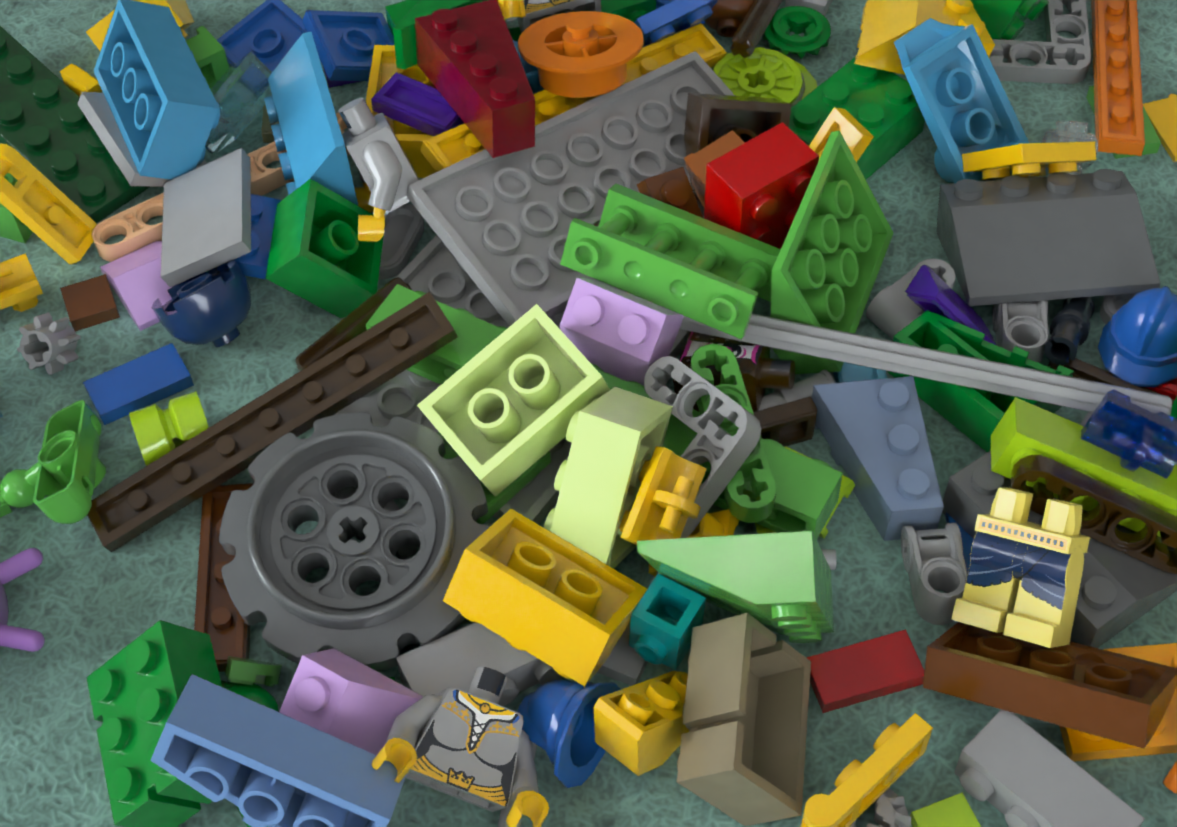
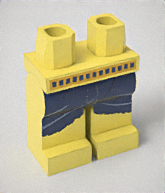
(1023, 572)

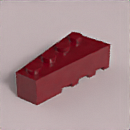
(479, 74)

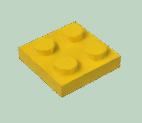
(1029, 159)

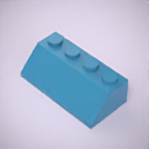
(307, 122)

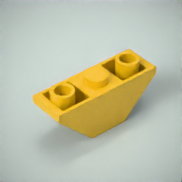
(642, 721)

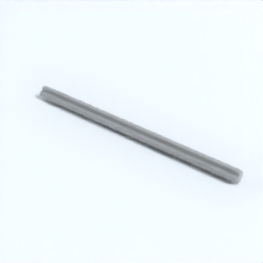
(931, 364)

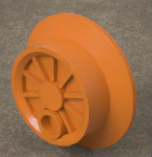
(581, 52)

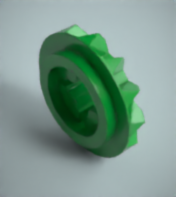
(798, 20)

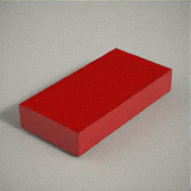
(865, 671)

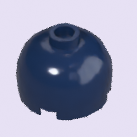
(207, 307)

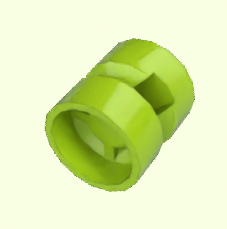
(165, 429)

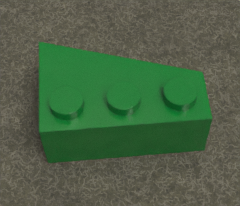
(968, 409)

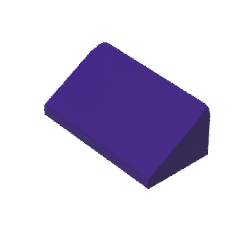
(933, 294)

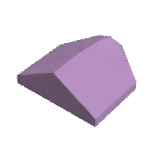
(139, 283)

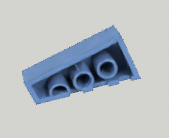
(272, 763)

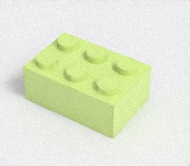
(514, 399)
(602, 471)

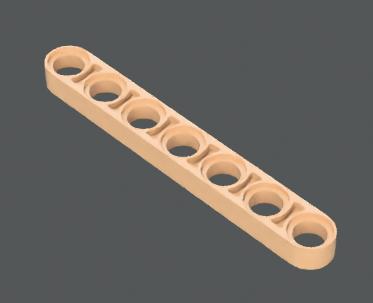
(133, 220)

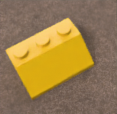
(544, 596)

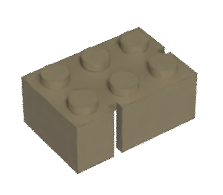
(745, 721)

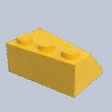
(890, 19)

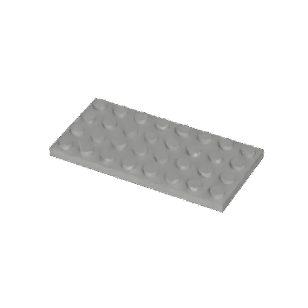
(514, 211)

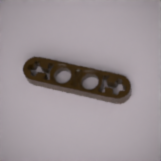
(1111, 509)

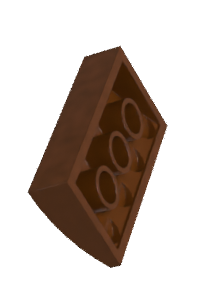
(1060, 685)

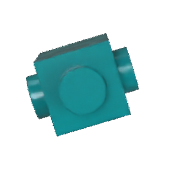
(665, 621)

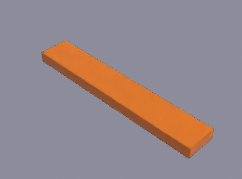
(1117, 77)

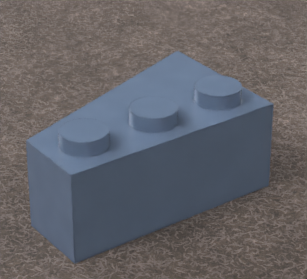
(884, 449)

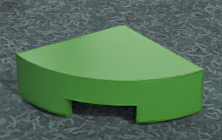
(252, 671)

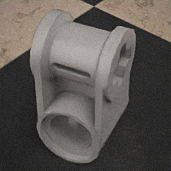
(893, 309)
(1022, 326)
(934, 562)

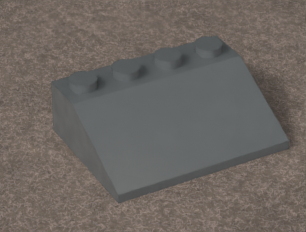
(1046, 237)
(1113, 584)

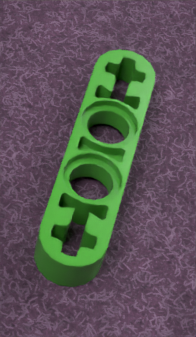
(756, 465)

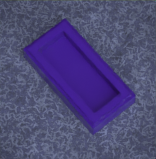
(415, 105)

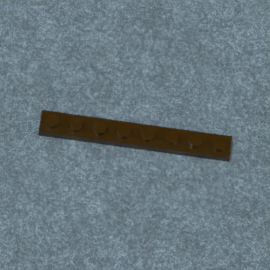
(287, 408)

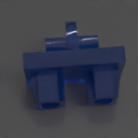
(1133, 434)

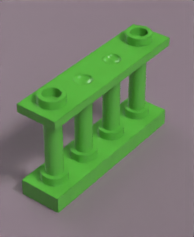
(673, 260)

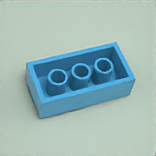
(155, 90)

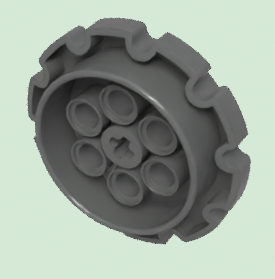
(299, 484)

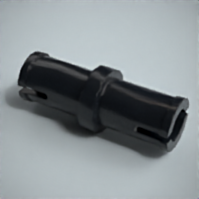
(1069, 330)

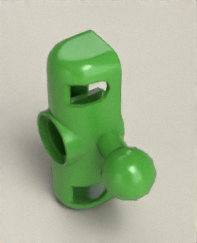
(65, 467)

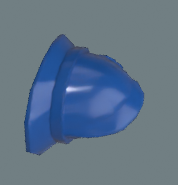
(1142, 339)
(562, 723)

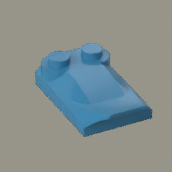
(957, 94)

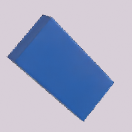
(138, 383)

